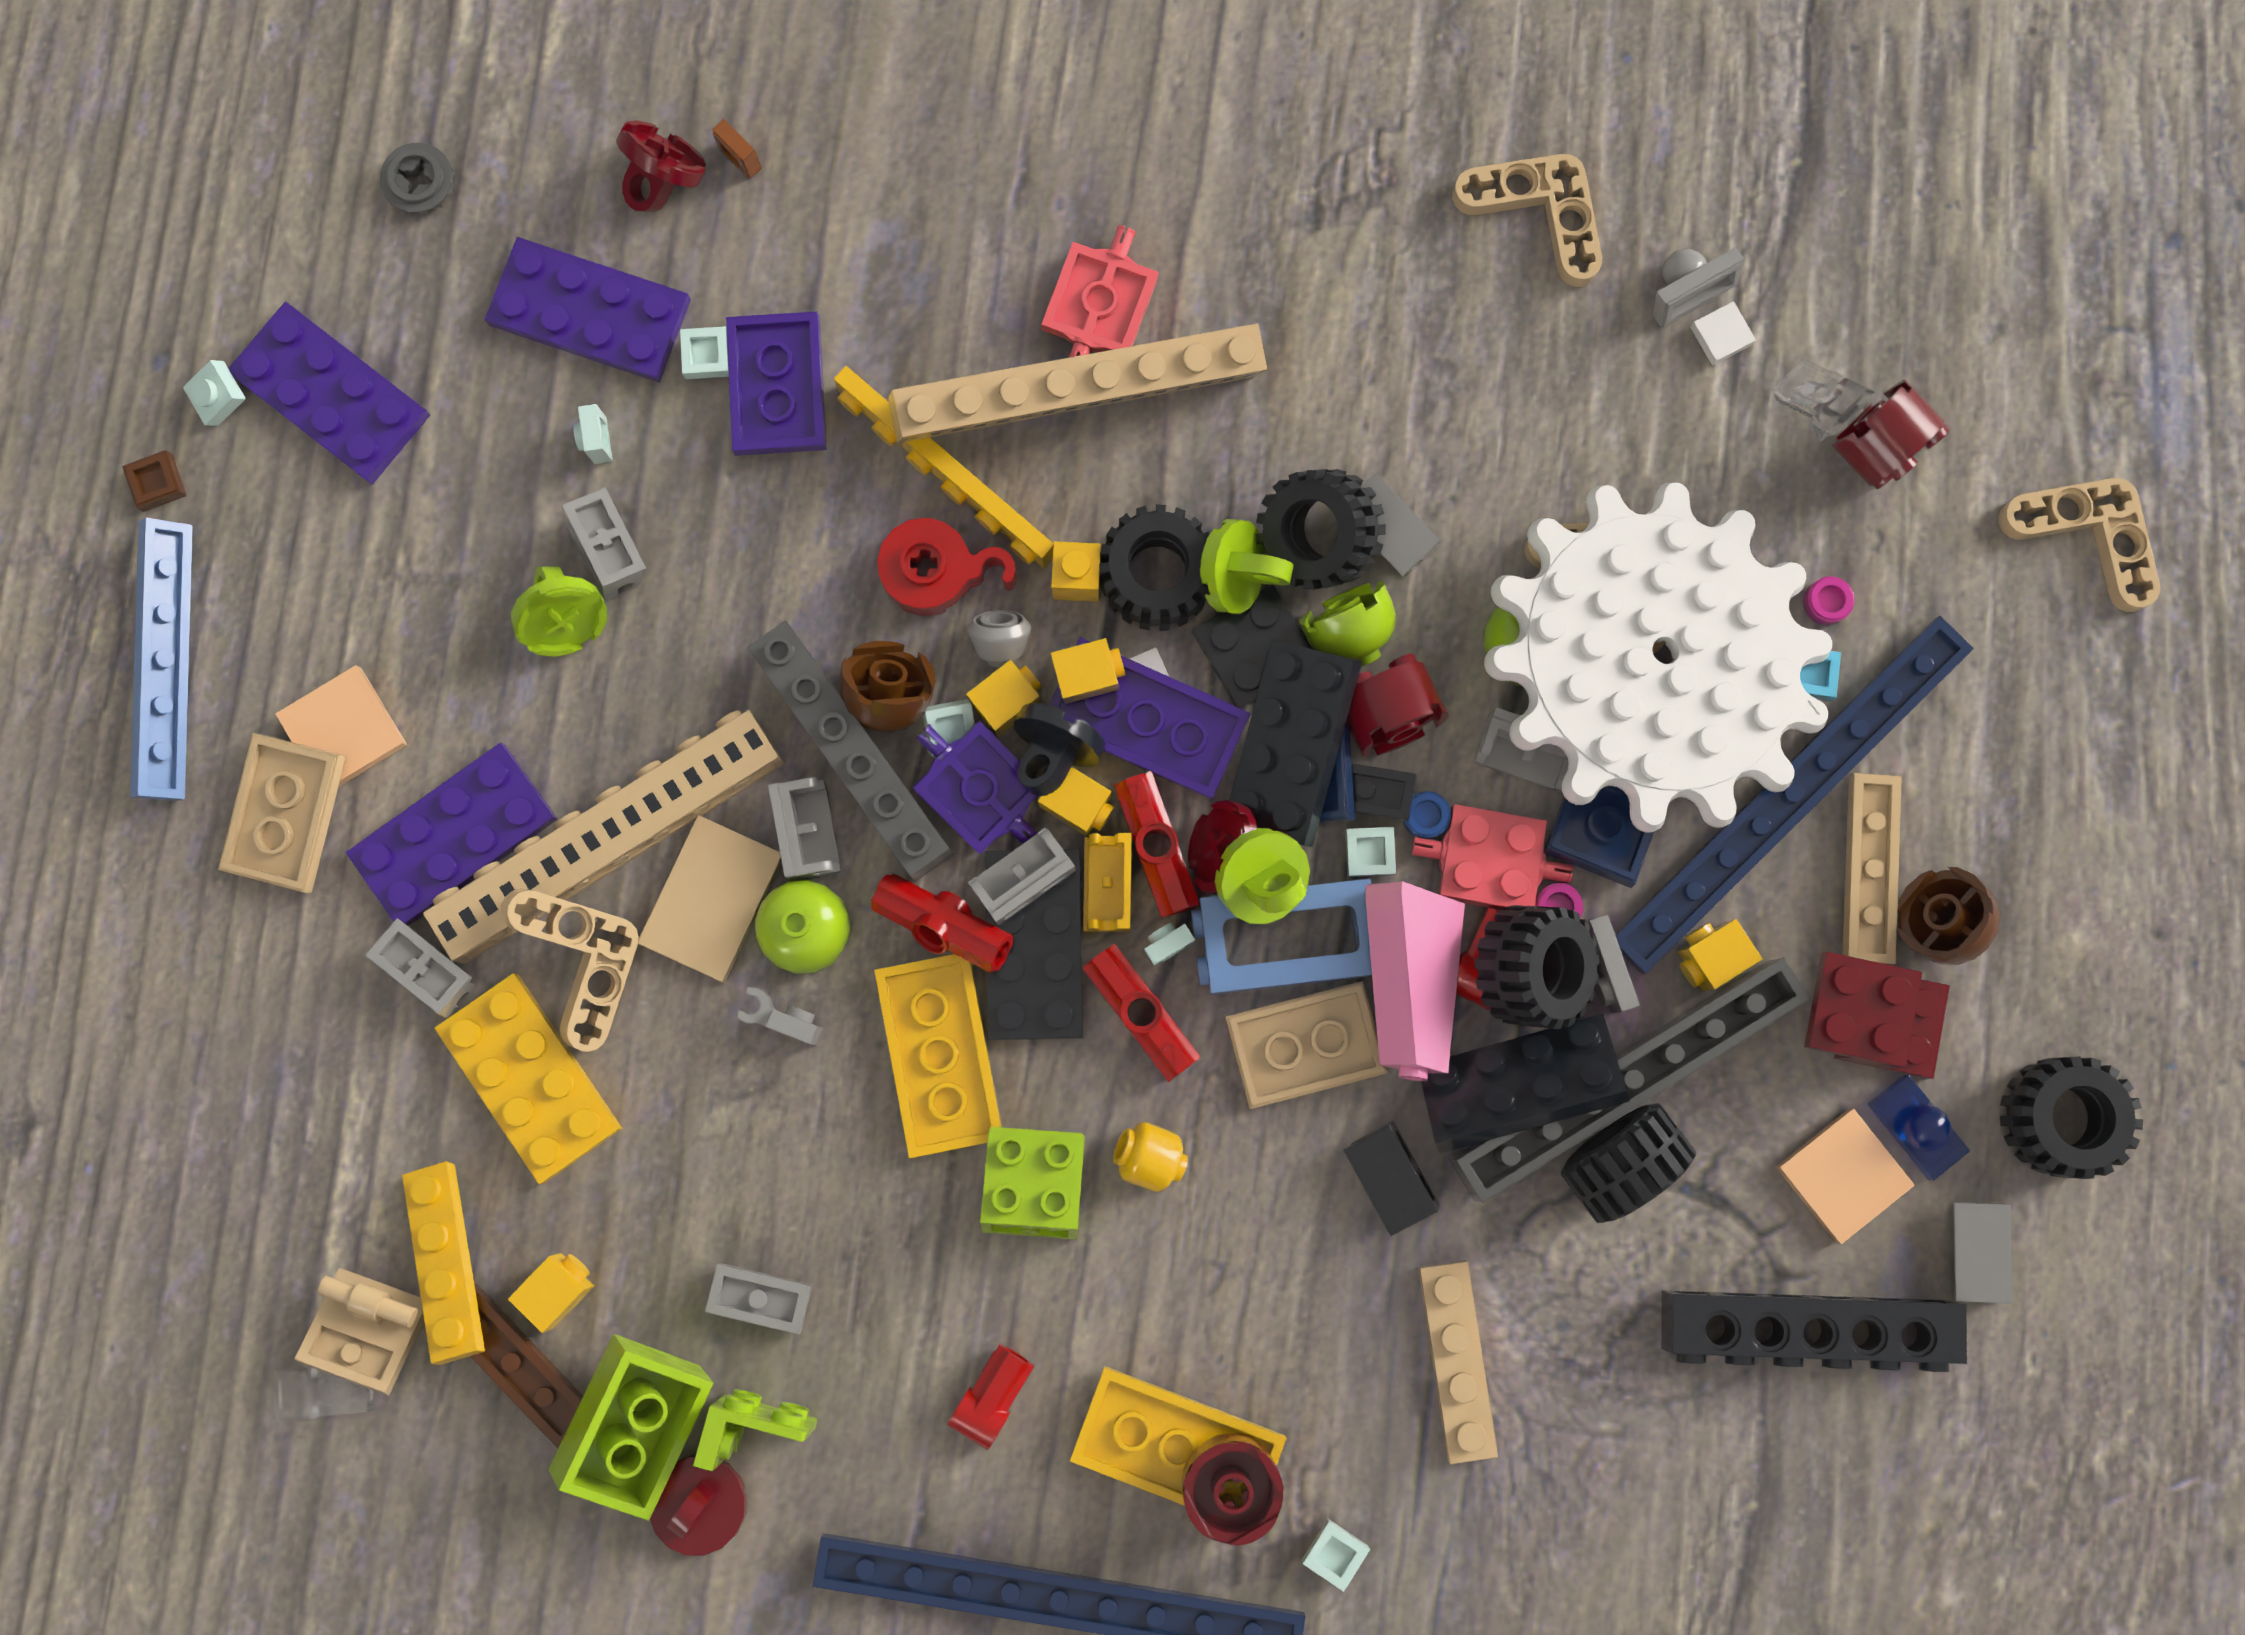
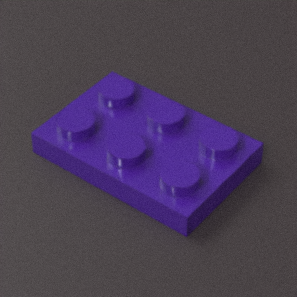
(776, 383)

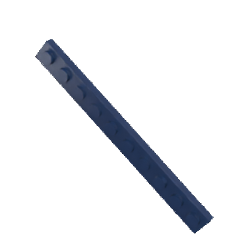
(1774, 814)
(1036, 1593)

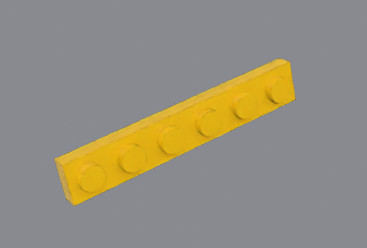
(957, 481)

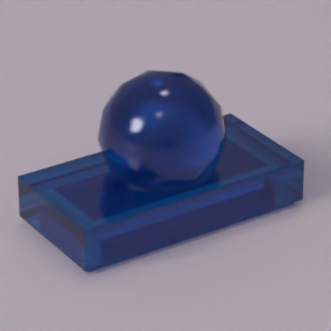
(1919, 1127)

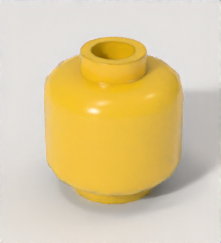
(1150, 1156)

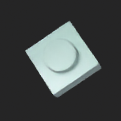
(704, 352)
(214, 393)
(593, 434)
(949, 720)
(1370, 852)
(1167, 942)
(1335, 1554)

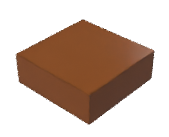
(736, 149)

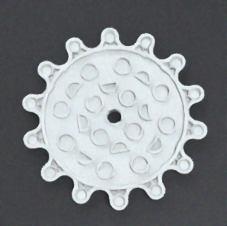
(1605, 695)

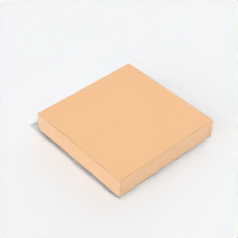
(345, 720)
(1845, 1176)

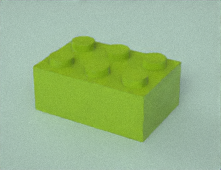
(630, 1427)

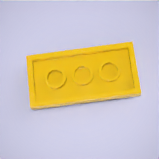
(938, 1054)
(528, 1078)
(1149, 1433)

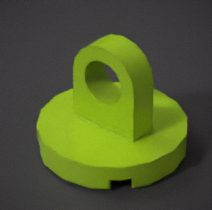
(1237, 569)
(558, 613)
(1262, 876)

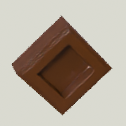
(154, 480)

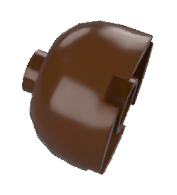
(886, 685)
(1948, 916)

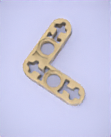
(1545, 192)
(2106, 523)
(595, 958)

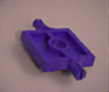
(975, 787)

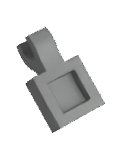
(794, 1022)

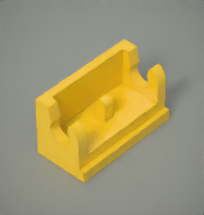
(1107, 883)

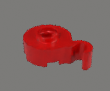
(955, 569)

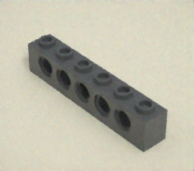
(850, 751)

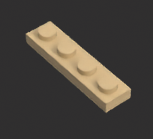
(1872, 867)
(1457, 1362)

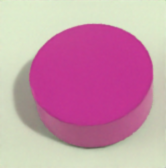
(1828, 600)
(1560, 896)

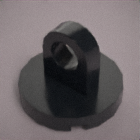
(1053, 743)

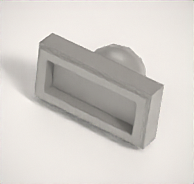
(1694, 282)

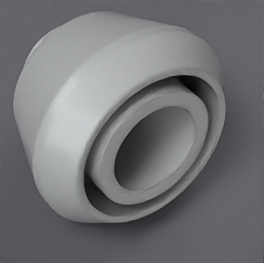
(999, 636)

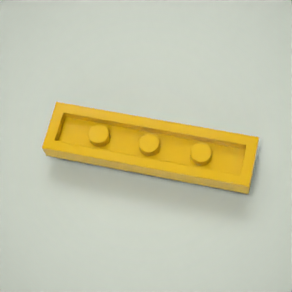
(443, 1263)

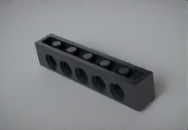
(1939, 1327)

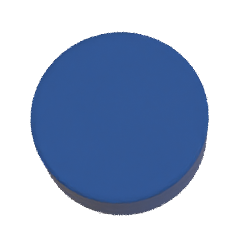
(1428, 815)

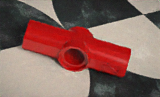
(1146, 816)
(942, 922)
(1120, 988)

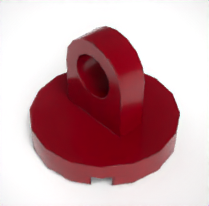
(660, 161)
(1212, 837)
(699, 1508)

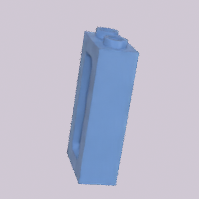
(1226, 978)

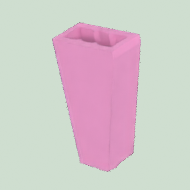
(1413, 975)

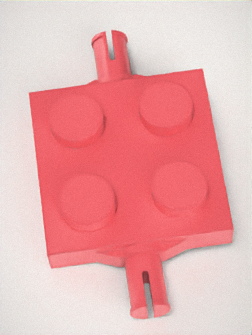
(1100, 297)
(1492, 858)

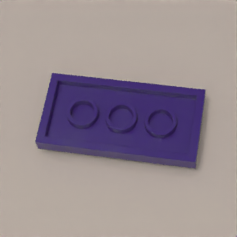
(588, 309)
(328, 392)
(1163, 726)
(451, 834)

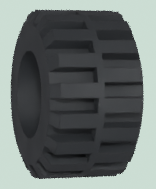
(1355, 520)
(1146, 531)
(1537, 966)
(2108, 1111)
(1628, 1163)

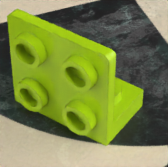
(1032, 1183)
(743, 1409)

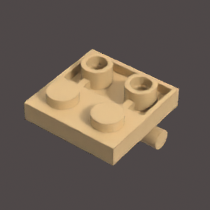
(362, 1331)

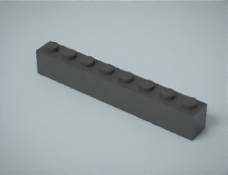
(1646, 1070)

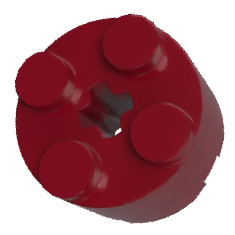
(1889, 434)
(1394, 706)
(1221, 1516)

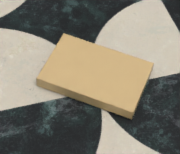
(282, 813)
(711, 899)
(1305, 1045)

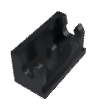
(1392, 1178)

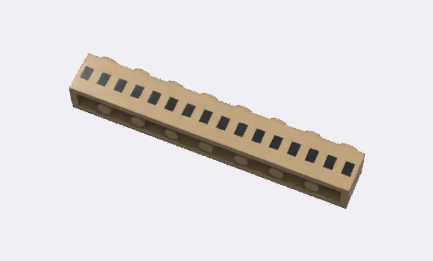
(1076, 383)
(606, 835)

